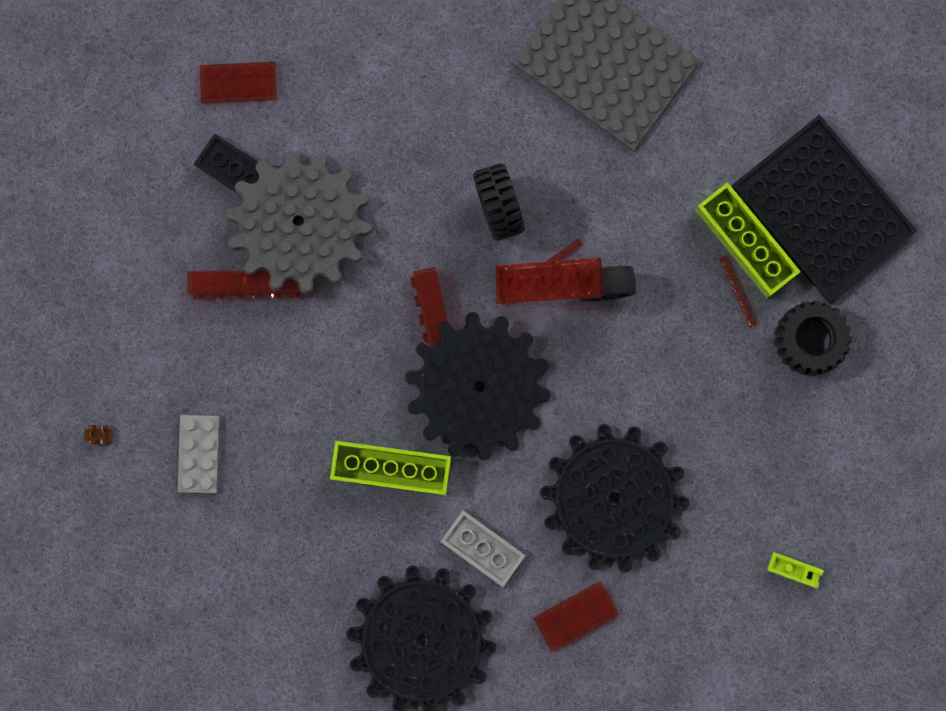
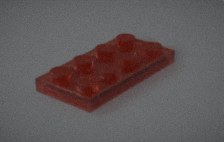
(238, 82)
(576, 616)

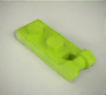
(794, 569)

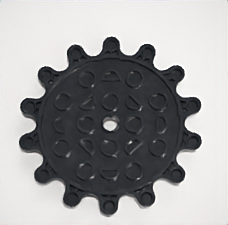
(449, 381)
(643, 490)
(391, 647)

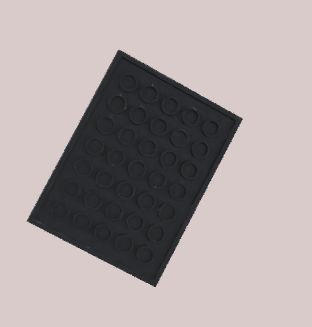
(824, 208)

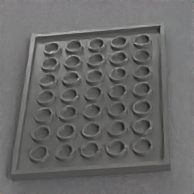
(606, 65)

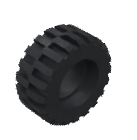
(499, 201)
(835, 326)

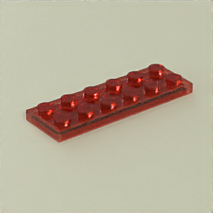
(549, 281)

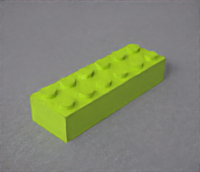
(747, 240)
(390, 467)

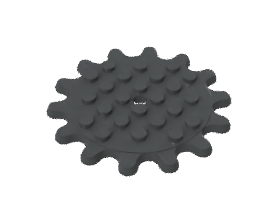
(294, 250)

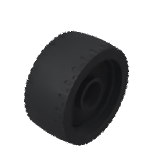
(616, 283)

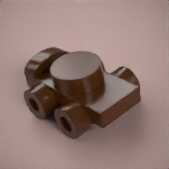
(102, 434)

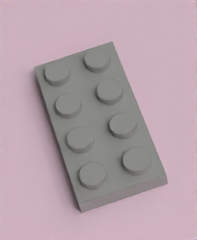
(198, 454)
(482, 548)

